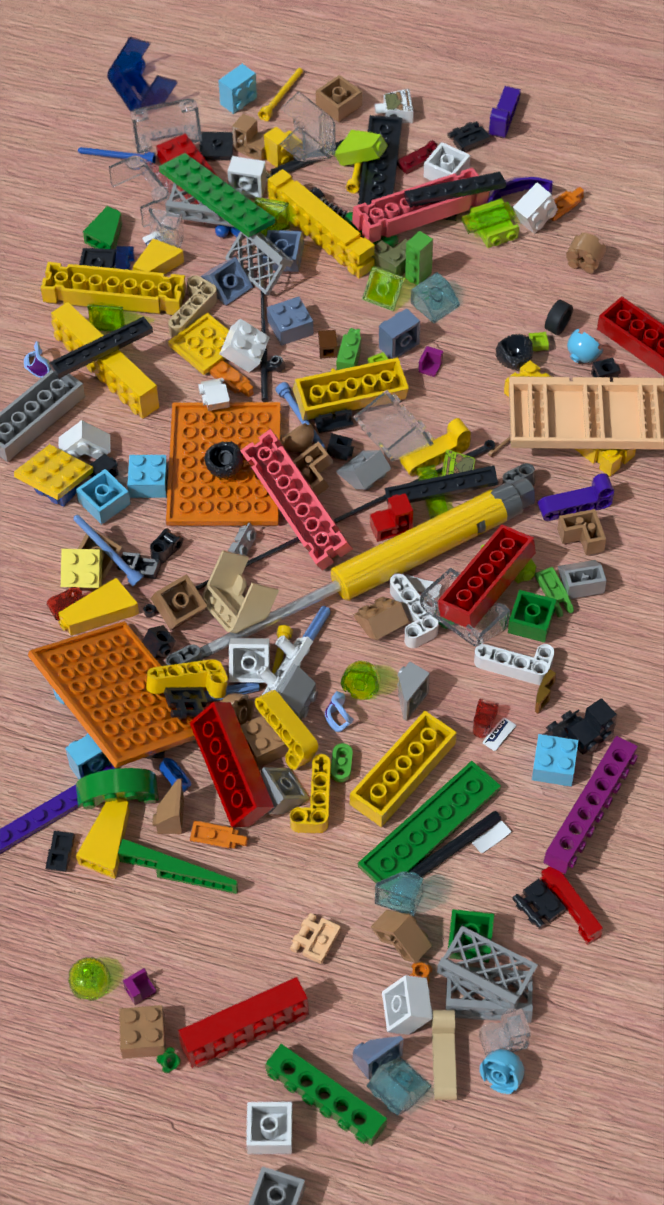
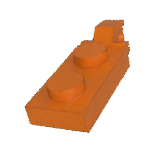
(567, 201)
(232, 378)
(216, 835)

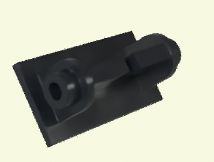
(334, 421)
(557, 729)

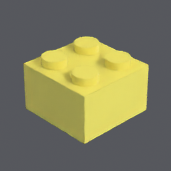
(81, 568)

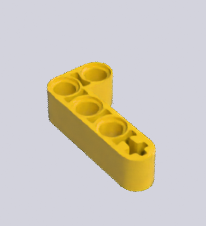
(456, 440)
(191, 674)
(289, 728)
(318, 793)

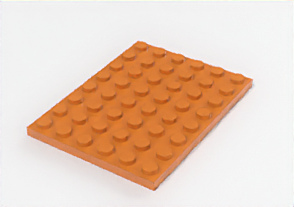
(197, 495)
(105, 688)

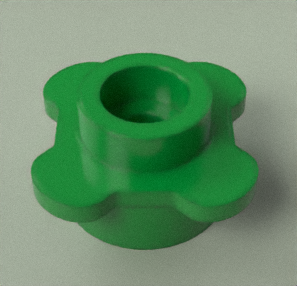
(172, 1064)

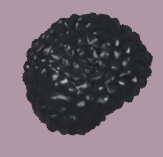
(514, 351)
(224, 459)

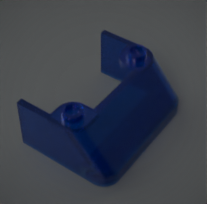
(127, 77)

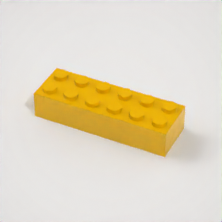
(348, 388)
(402, 768)

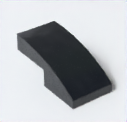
(148, 567)
(60, 851)

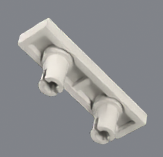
(294, 655)

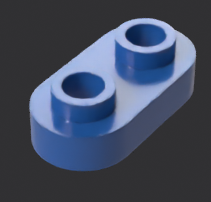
(173, 771)

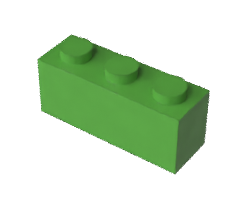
(419, 258)

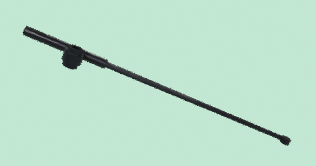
(276, 362)

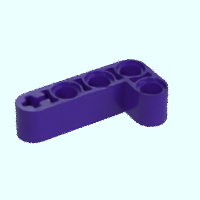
(503, 114)
(595, 497)

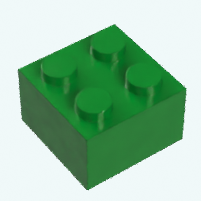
(532, 616)
(475, 921)

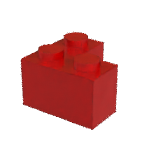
(394, 520)

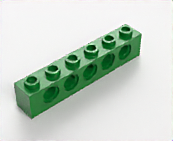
(285, 1058)

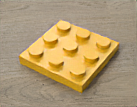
(201, 343)
(53, 472)

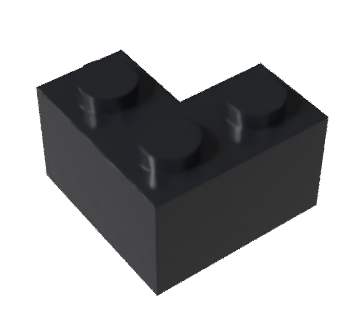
(595, 727)

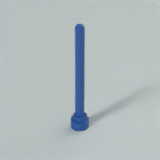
(150, 156)

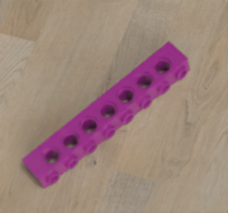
(614, 763)

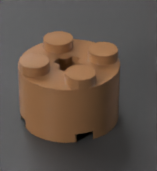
(585, 252)

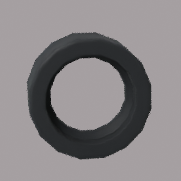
(558, 317)

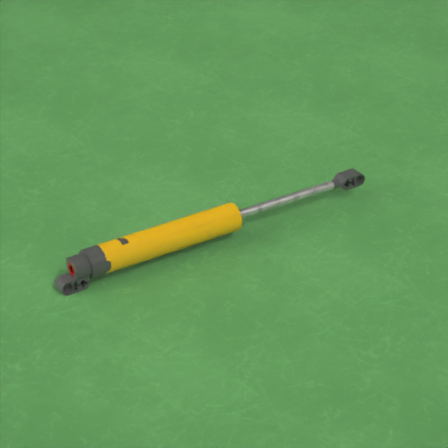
(400, 553)

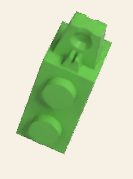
(349, 350)

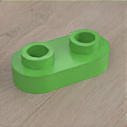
(341, 764)

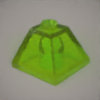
(277, 209)
(383, 287)
(106, 316)

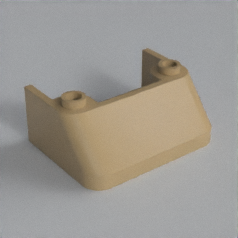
(225, 596)

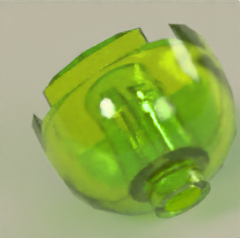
(361, 680)
(89, 978)

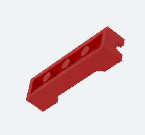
(557, 883)

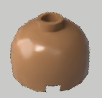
(242, 706)

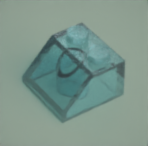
(434, 297)
(400, 892)
(398, 1085)

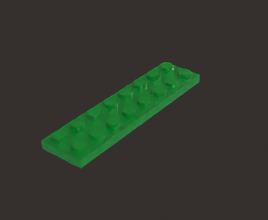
(217, 195)
(430, 824)

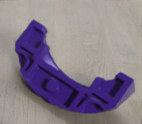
(519, 184)

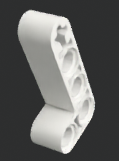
(412, 607)
(485, 654)

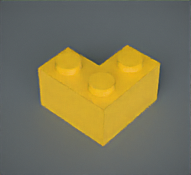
(274, 151)

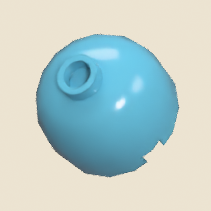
(583, 347)
(502, 1070)

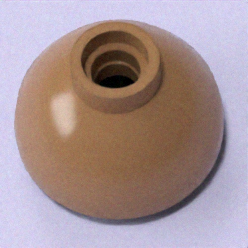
(299, 439)

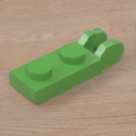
(553, 588)

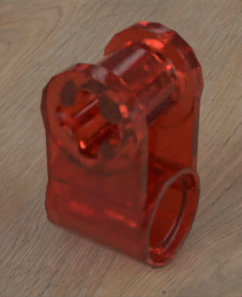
(63, 600)
(484, 715)

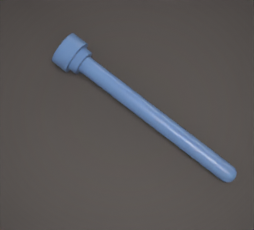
(284, 391)
(133, 575)

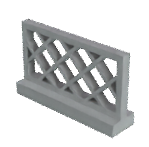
(192, 211)
(269, 249)
(480, 984)
(485, 1008)

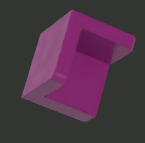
(430, 361)
(139, 986)

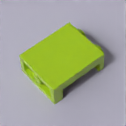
(498, 233)

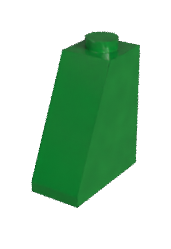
(104, 229)

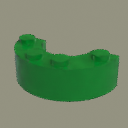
(117, 783)

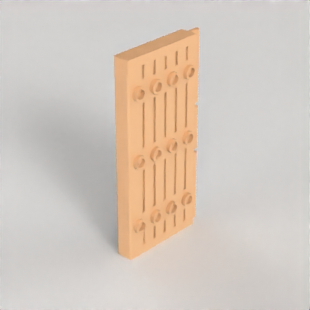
(586, 413)

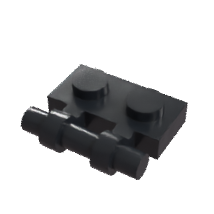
(469, 136)
(185, 697)
(544, 901)

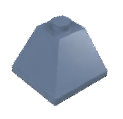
(229, 280)
(377, 1053)

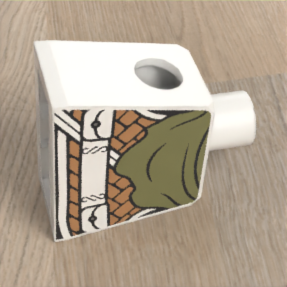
(397, 105)

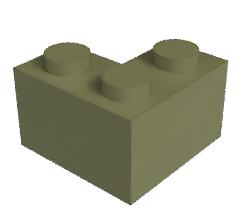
(391, 258)

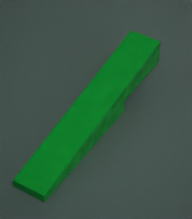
(173, 868)

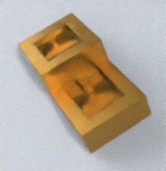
(544, 693)

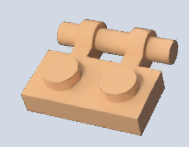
(320, 941)

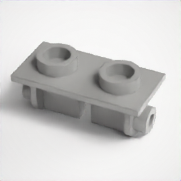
(245, 539)

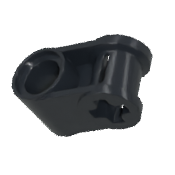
(165, 545)

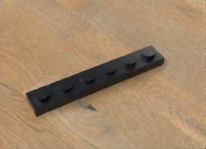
(455, 189)
(101, 347)
(445, 485)

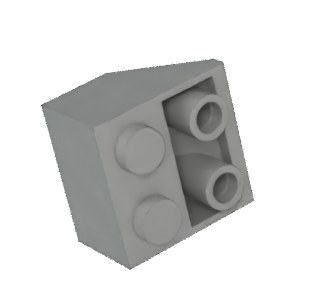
(583, 578)

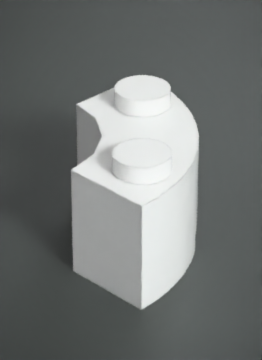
(214, 394)

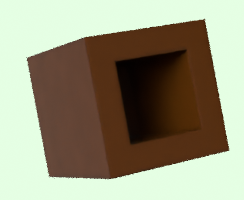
(327, 344)

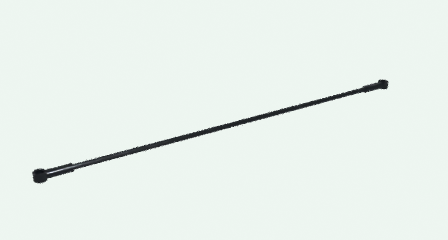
(477, 452)

